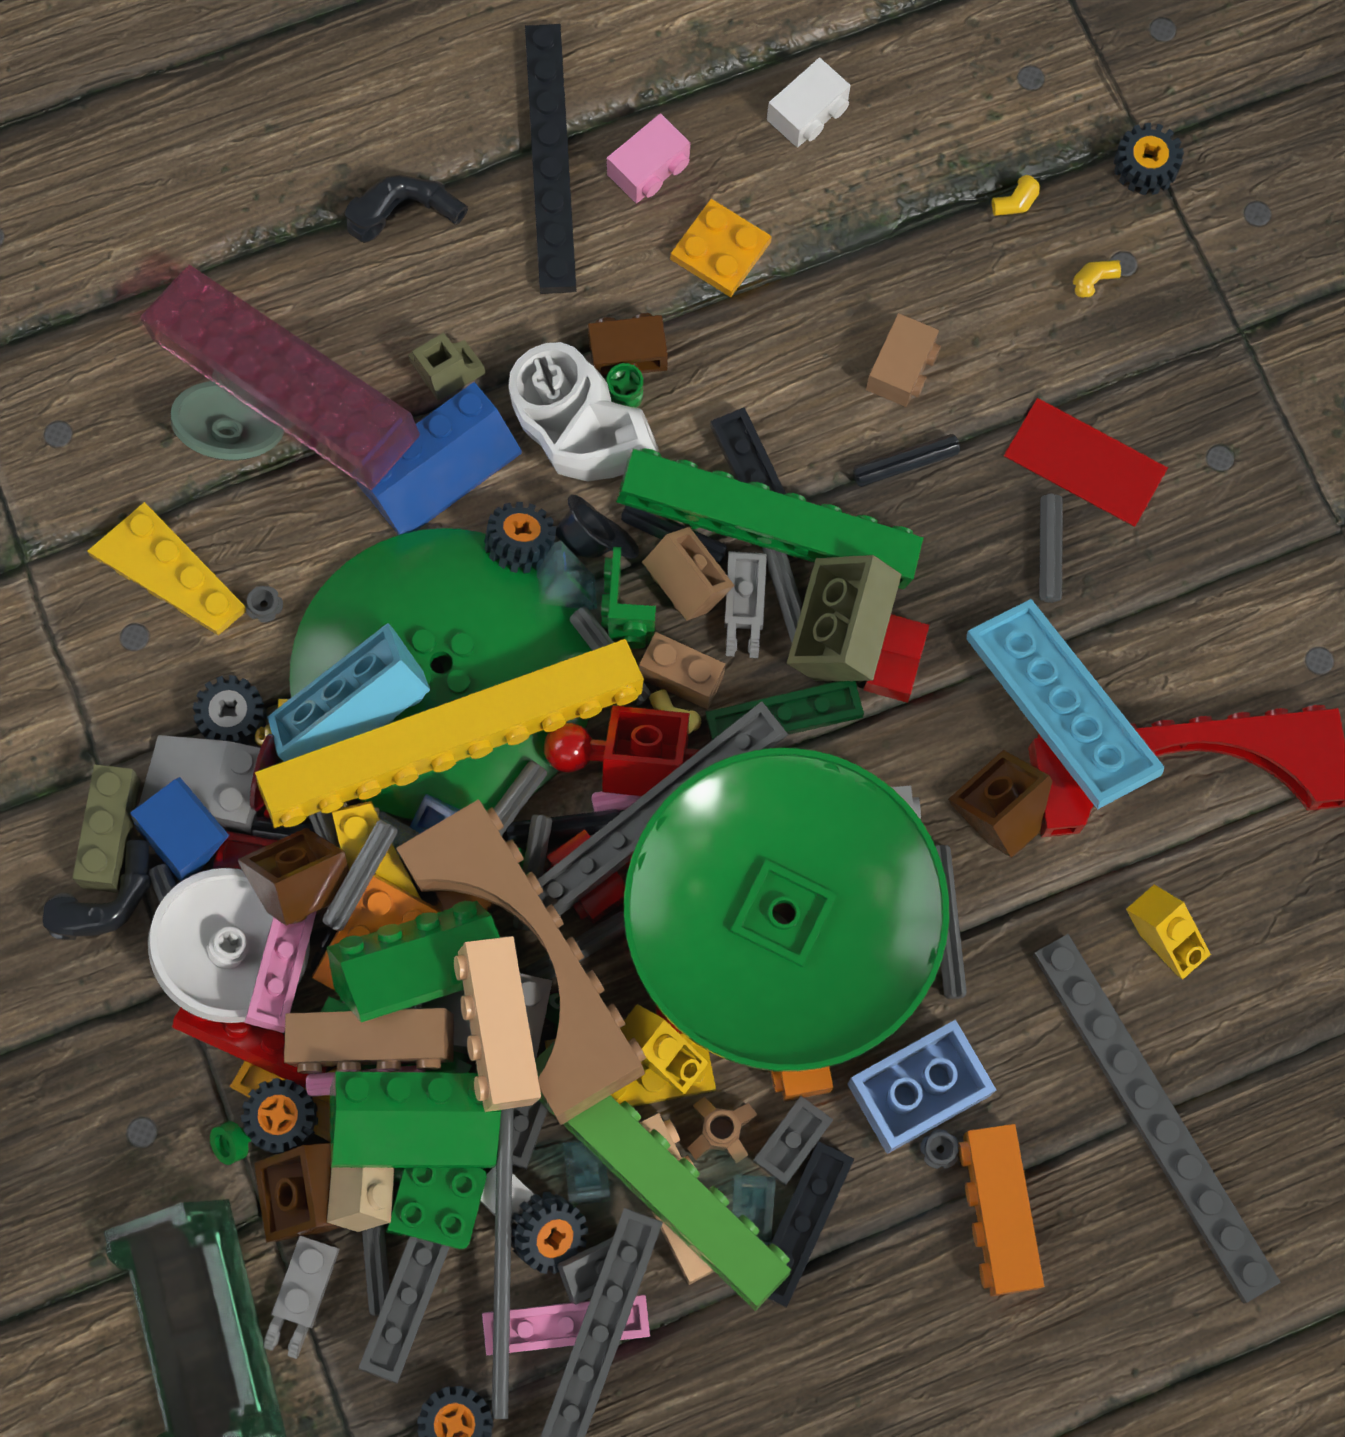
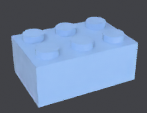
(921, 1086)

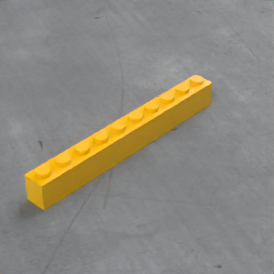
(449, 734)

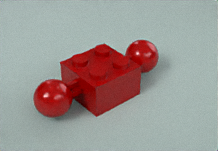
(638, 751)

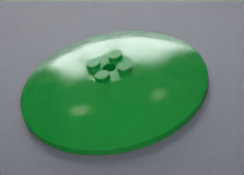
(450, 603)
(801, 835)

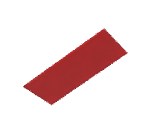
(1086, 462)

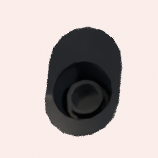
(592, 533)

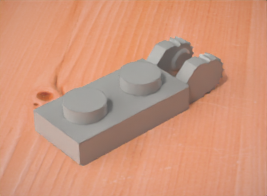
(746, 599)
(301, 1292)

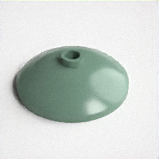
(221, 424)

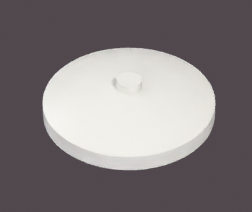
(211, 944)

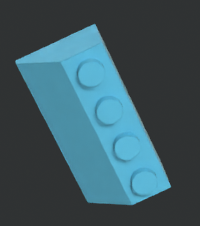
(350, 697)

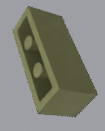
(106, 828)

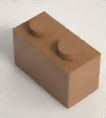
(903, 359)
(687, 573)
(682, 670)

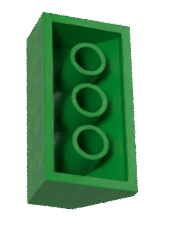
(407, 960)
(410, 1121)

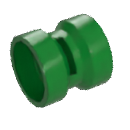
(625, 378)

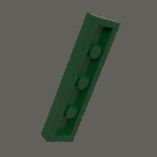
(798, 709)

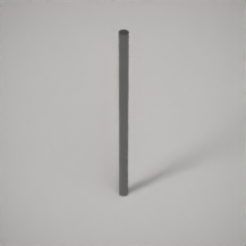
(502, 1267)

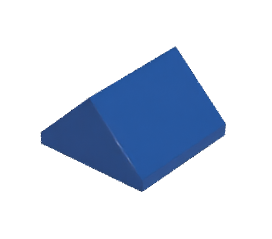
(179, 829)

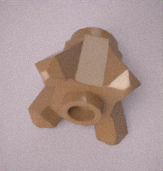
(721, 1130)

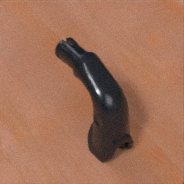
(368, 213)
(69, 919)

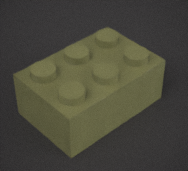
(844, 618)

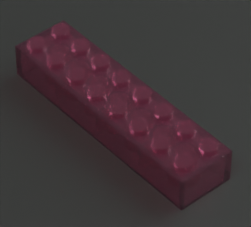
(281, 377)

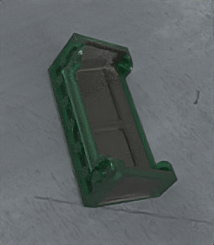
(199, 1321)

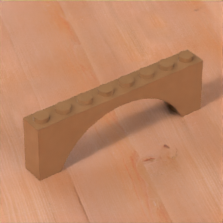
(590, 1050)

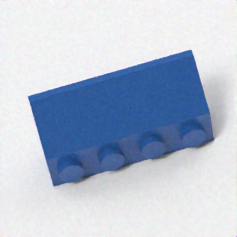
(454, 454)

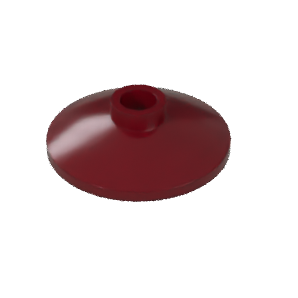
(266, 758)

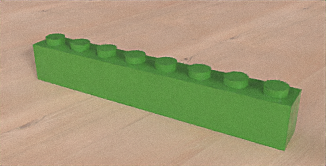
(678, 1197)

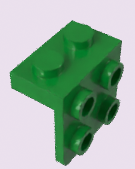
(624, 621)
(437, 1204)

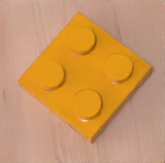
(720, 247)

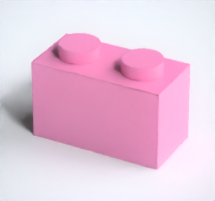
(649, 159)

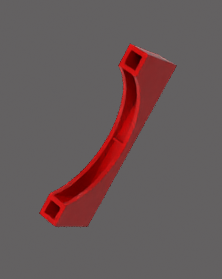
(1297, 748)

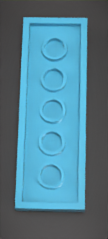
(1065, 704)

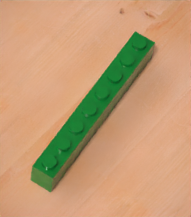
(761, 515)

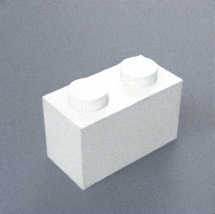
(809, 103)

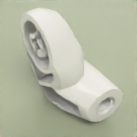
(571, 413)

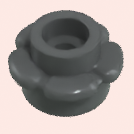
(263, 594)
(948, 1142)

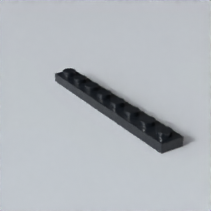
(550, 159)

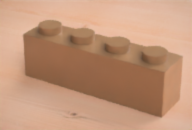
(387, 1041)

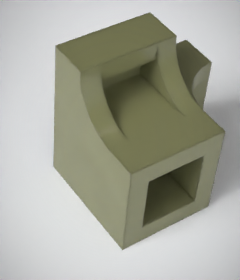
(446, 365)

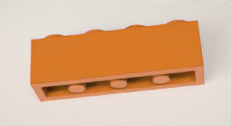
(1002, 1210)

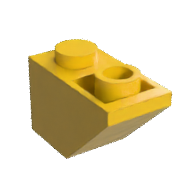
(1169, 930)
(664, 1048)

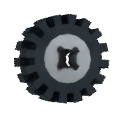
(238, 723)

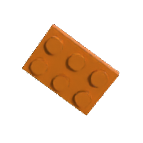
(379, 906)

